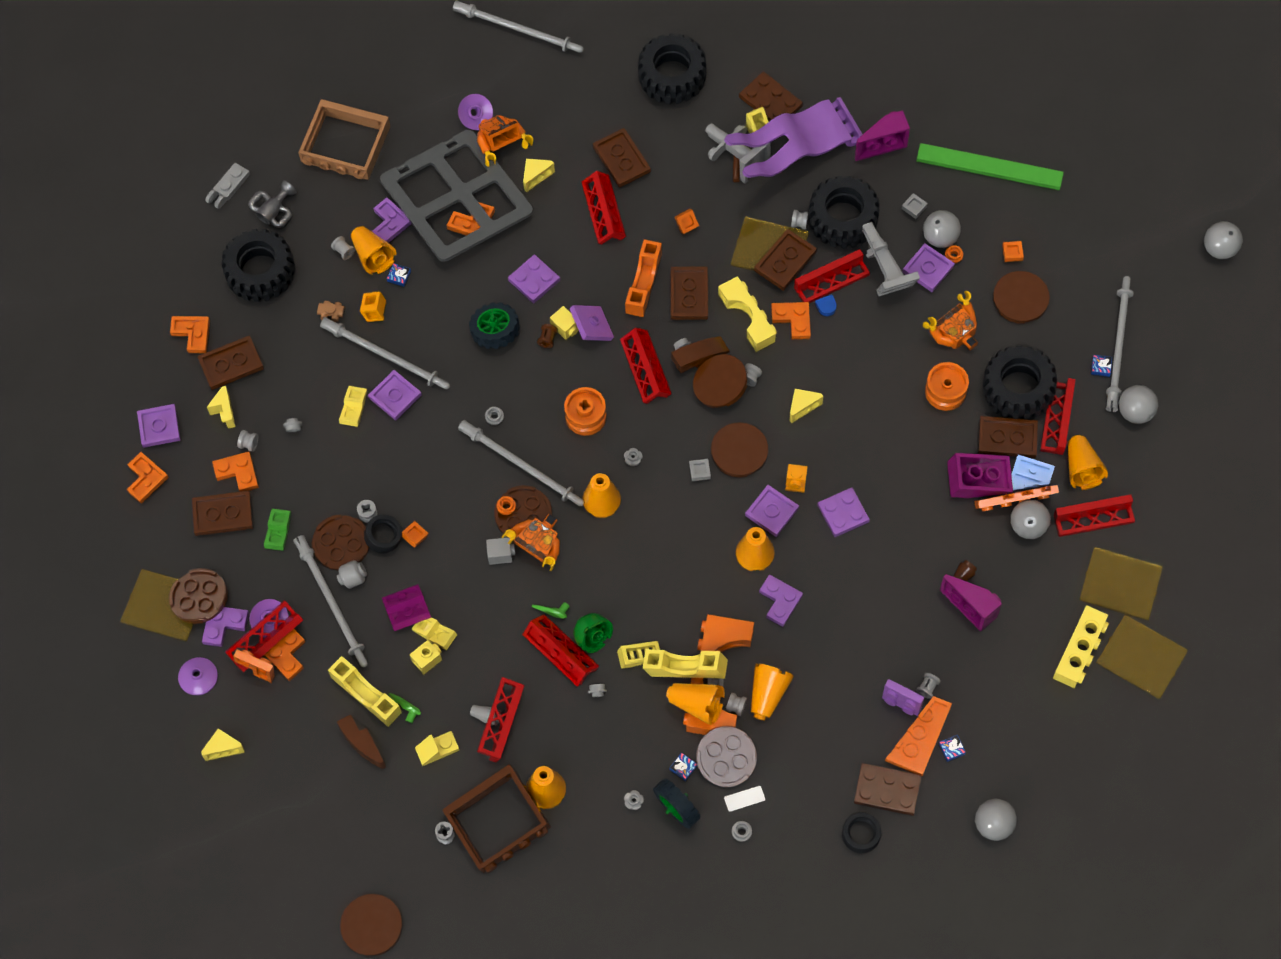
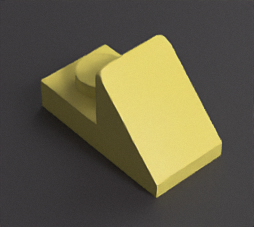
(222, 404)
(436, 748)

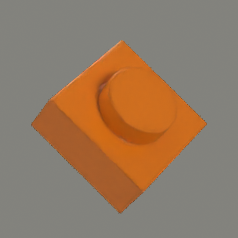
(686, 221)
(1012, 251)
(414, 534)

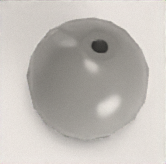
(941, 229)
(1223, 240)
(1138, 404)
(1030, 519)
(995, 819)

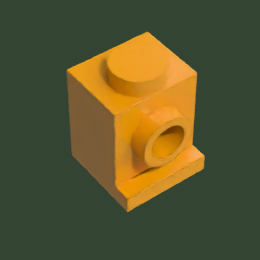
(373, 306)
(796, 478)

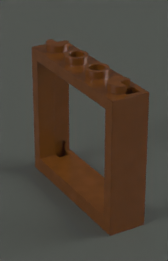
(477, 794)

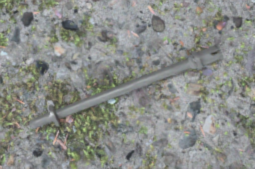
(471, 11)
(339, 330)
(1114, 392)
(477, 435)
(307, 555)

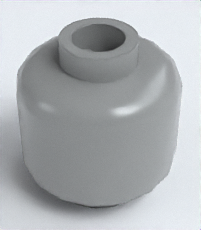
(351, 574)

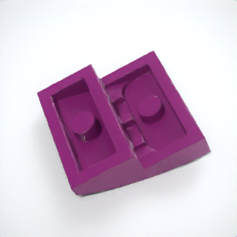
(406, 607)

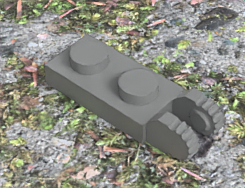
(228, 185)

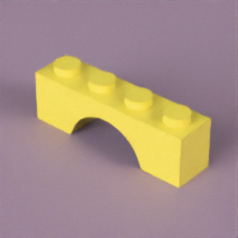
(736, 295)
(666, 664)
(357, 686)

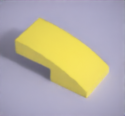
(353, 406)
(435, 632)

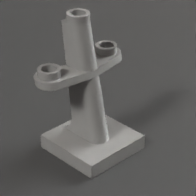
(743, 153)
(893, 277)

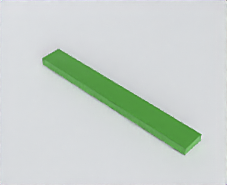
(990, 166)

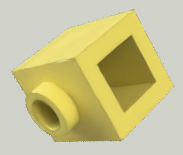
(564, 323)
(426, 656)

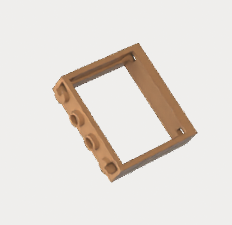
(351, 115)

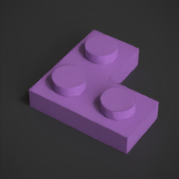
(393, 220)
(785, 599)
(227, 619)

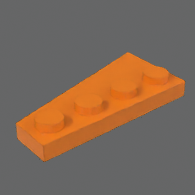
(1006, 500)
(918, 743)

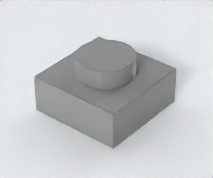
(914, 206)
(699, 470)

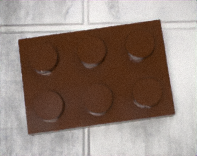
(771, 95)
(621, 157)
(785, 259)
(689, 293)
(230, 362)
(1008, 437)
(222, 513)
(887, 789)

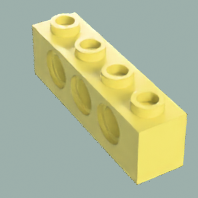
(1065, 671)

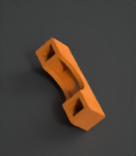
(646, 271)

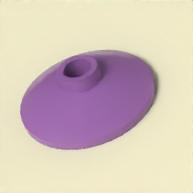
(480, 105)
(265, 607)
(201, 684)

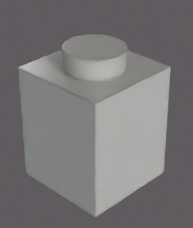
(500, 551)

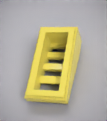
(632, 662)

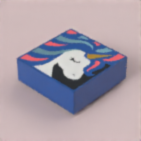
(398, 274)
(1101, 365)
(952, 748)
(683, 767)

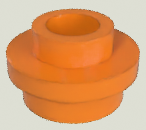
(954, 249)
(506, 500)

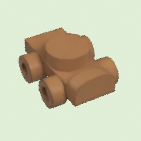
(329, 309)

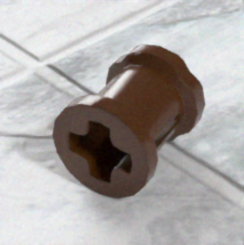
(547, 336)

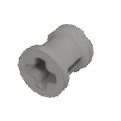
(343, 248)
(928, 685)
(450, 833)

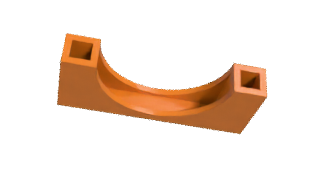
(719, 635)

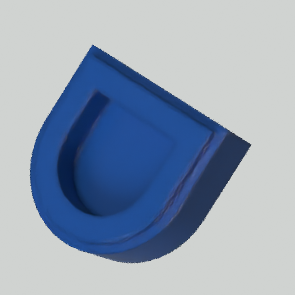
(826, 305)

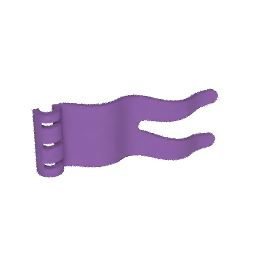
(809, 134)

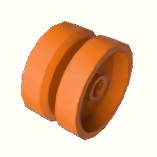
(946, 386)
(585, 411)

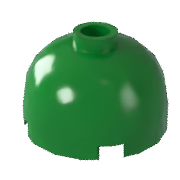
(592, 631)

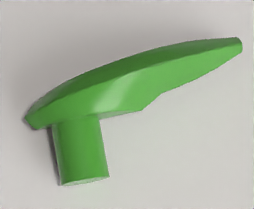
(555, 612)
(413, 711)

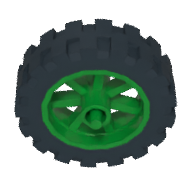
(492, 316)
(676, 803)

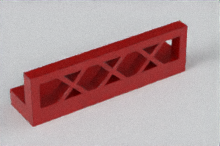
(607, 204)
(830, 271)
(647, 361)
(1063, 422)
(1093, 508)
(272, 638)
(557, 651)
(505, 722)

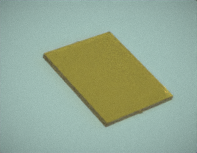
(757, 239)
(1121, 583)
(151, 609)
(1142, 656)

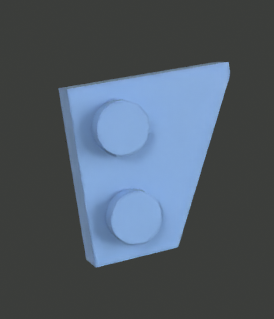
(1030, 473)

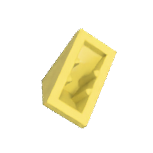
(756, 119)
(536, 172)
(803, 403)
(221, 746)

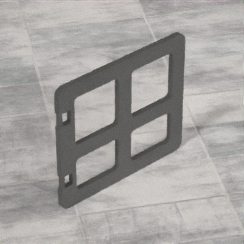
(459, 192)

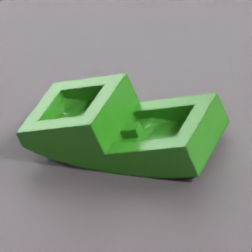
(277, 529)

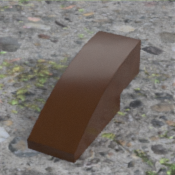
(698, 352)
(360, 741)

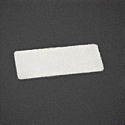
(744, 798)

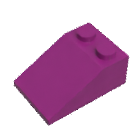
(883, 137)
(979, 475)
(972, 601)

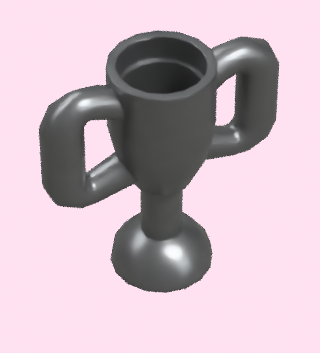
(272, 206)

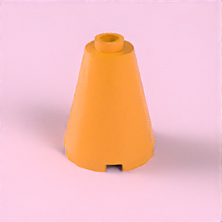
(372, 250)
(1085, 466)
(601, 496)
(755, 550)
(768, 689)
(698, 700)
(546, 787)

